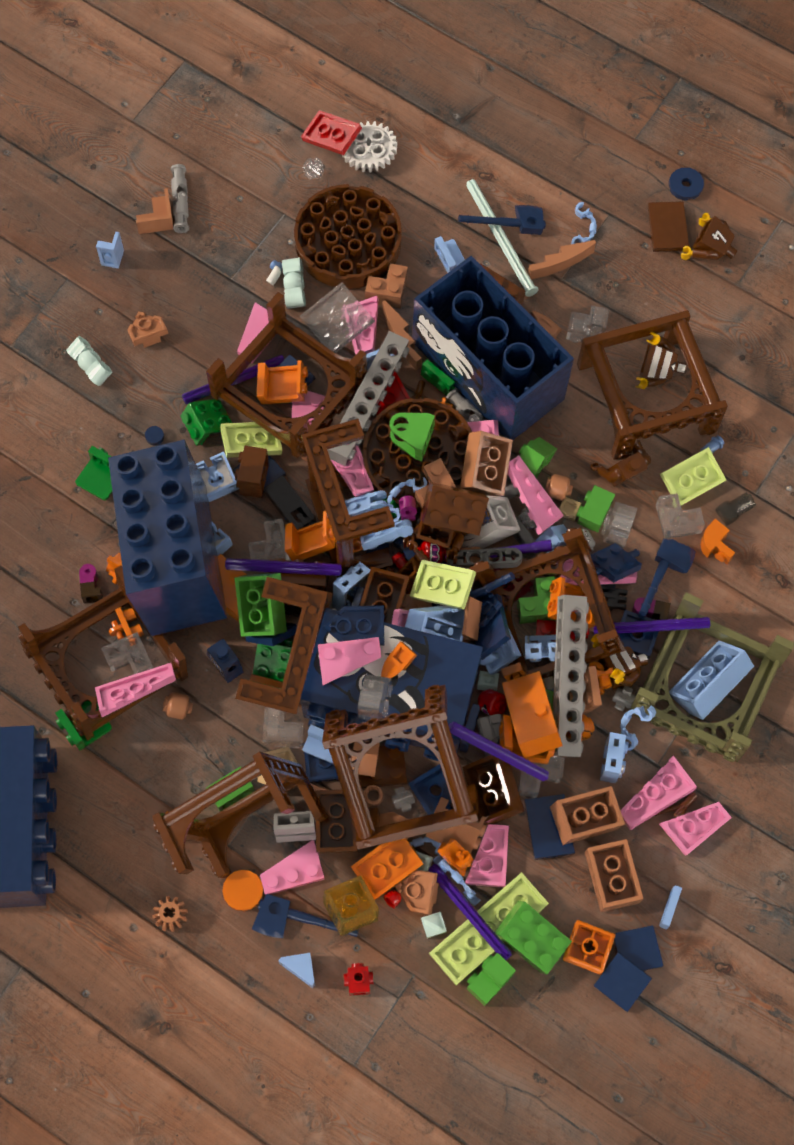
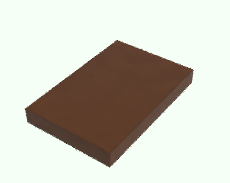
(668, 226)

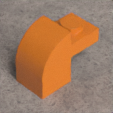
(713, 542)

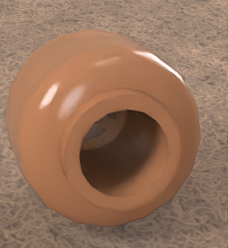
(558, 487)
(177, 705)

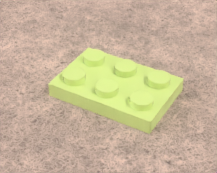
(238, 435)
(693, 476)
(443, 584)

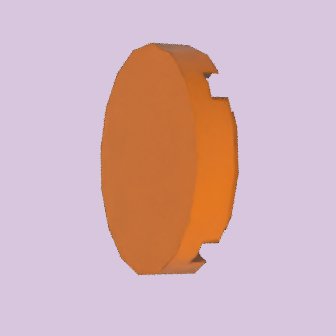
(242, 890)

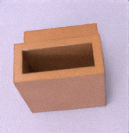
(369, 761)

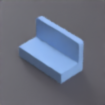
(111, 253)
(448, 253)
(314, 744)

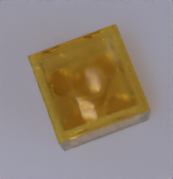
(350, 905)

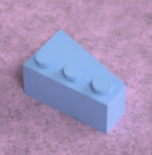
(437, 620)

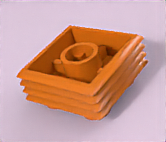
(601, 942)

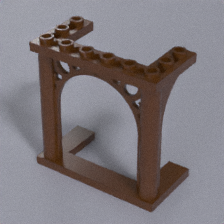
(350, 371)
(626, 431)
(326, 495)
(579, 551)
(41, 642)
(287, 694)
(366, 821)
(215, 831)

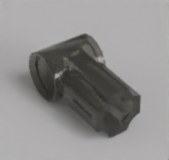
(731, 510)

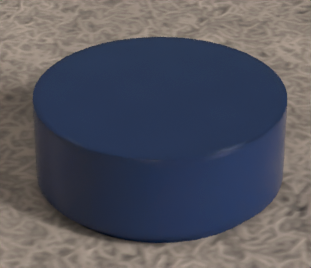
(154, 435)

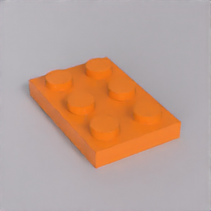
(387, 866)

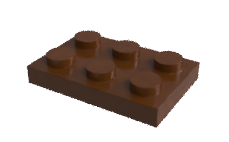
(389, 769)

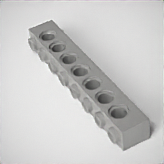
(394, 345)
(563, 665)

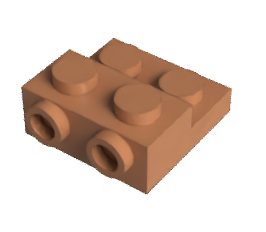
(592, 692)

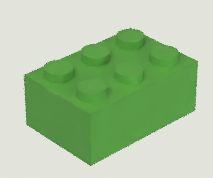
(258, 614)
(532, 937)

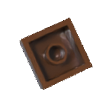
(252, 471)

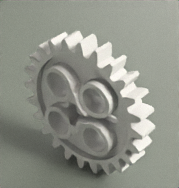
(374, 144)

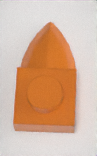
(398, 660)

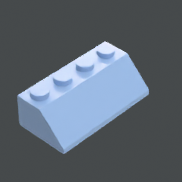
(711, 679)

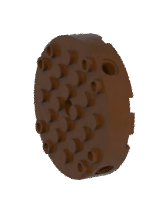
(347, 235)
(390, 465)

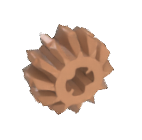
(168, 921)

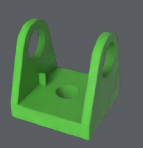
(416, 435)

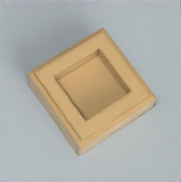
(570, 508)

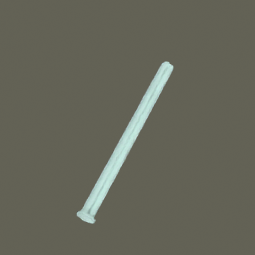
(502, 239)

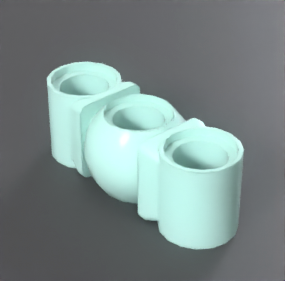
(293, 283)
(89, 361)

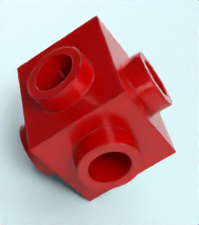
(358, 987)

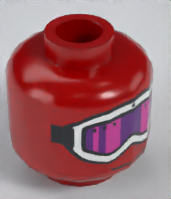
(433, 551)
(492, 702)

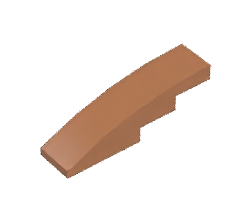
(565, 258)
(399, 326)

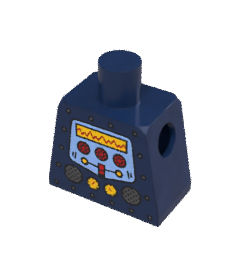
(224, 658)

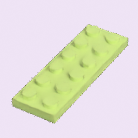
(466, 947)

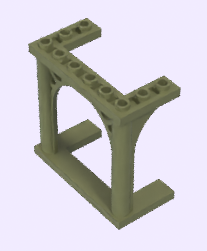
(736, 741)

